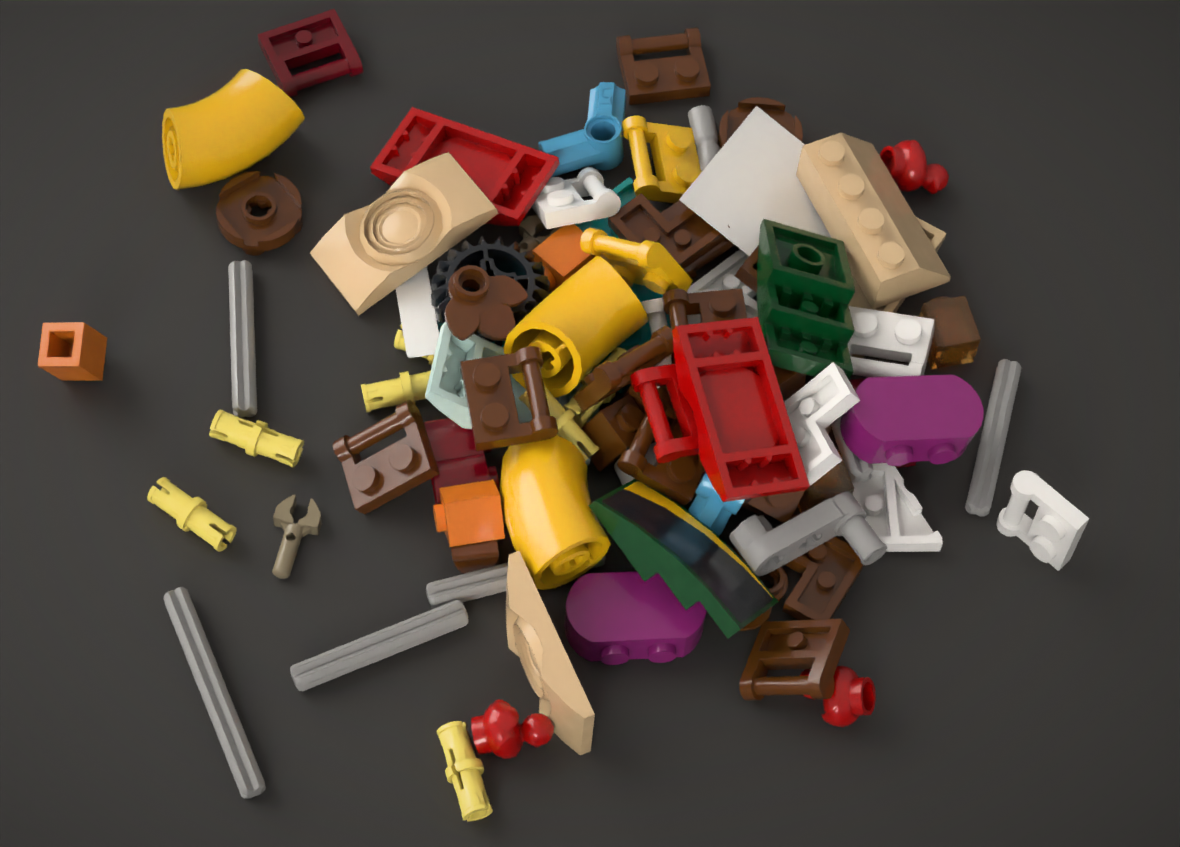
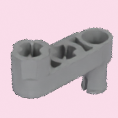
(771, 548)

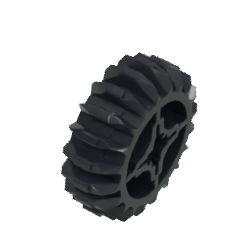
(496, 261)

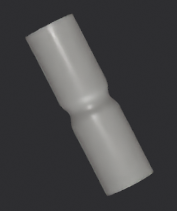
(704, 133)

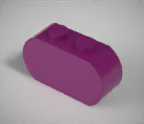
(912, 419)
(625, 619)

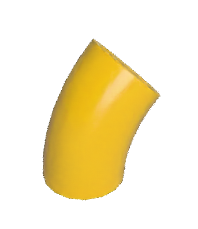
(227, 130)
(578, 325)
(549, 511)

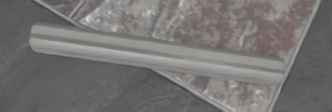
(214, 693)

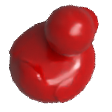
(910, 169)
(850, 699)
(504, 735)

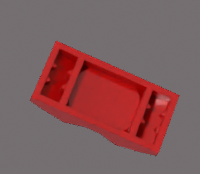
(502, 169)
(737, 409)

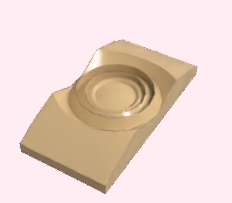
(402, 231)
(545, 659)

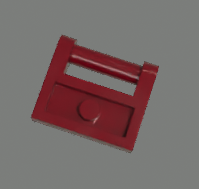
(305, 43)

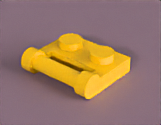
(672, 154)
(637, 262)

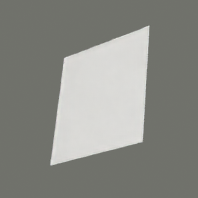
(752, 182)

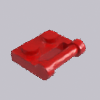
(666, 448)

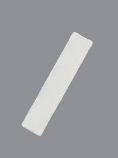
(418, 315)

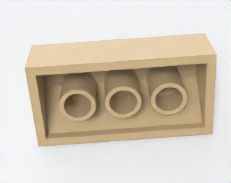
(871, 217)

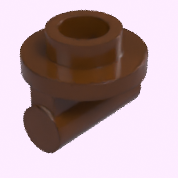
(475, 556)

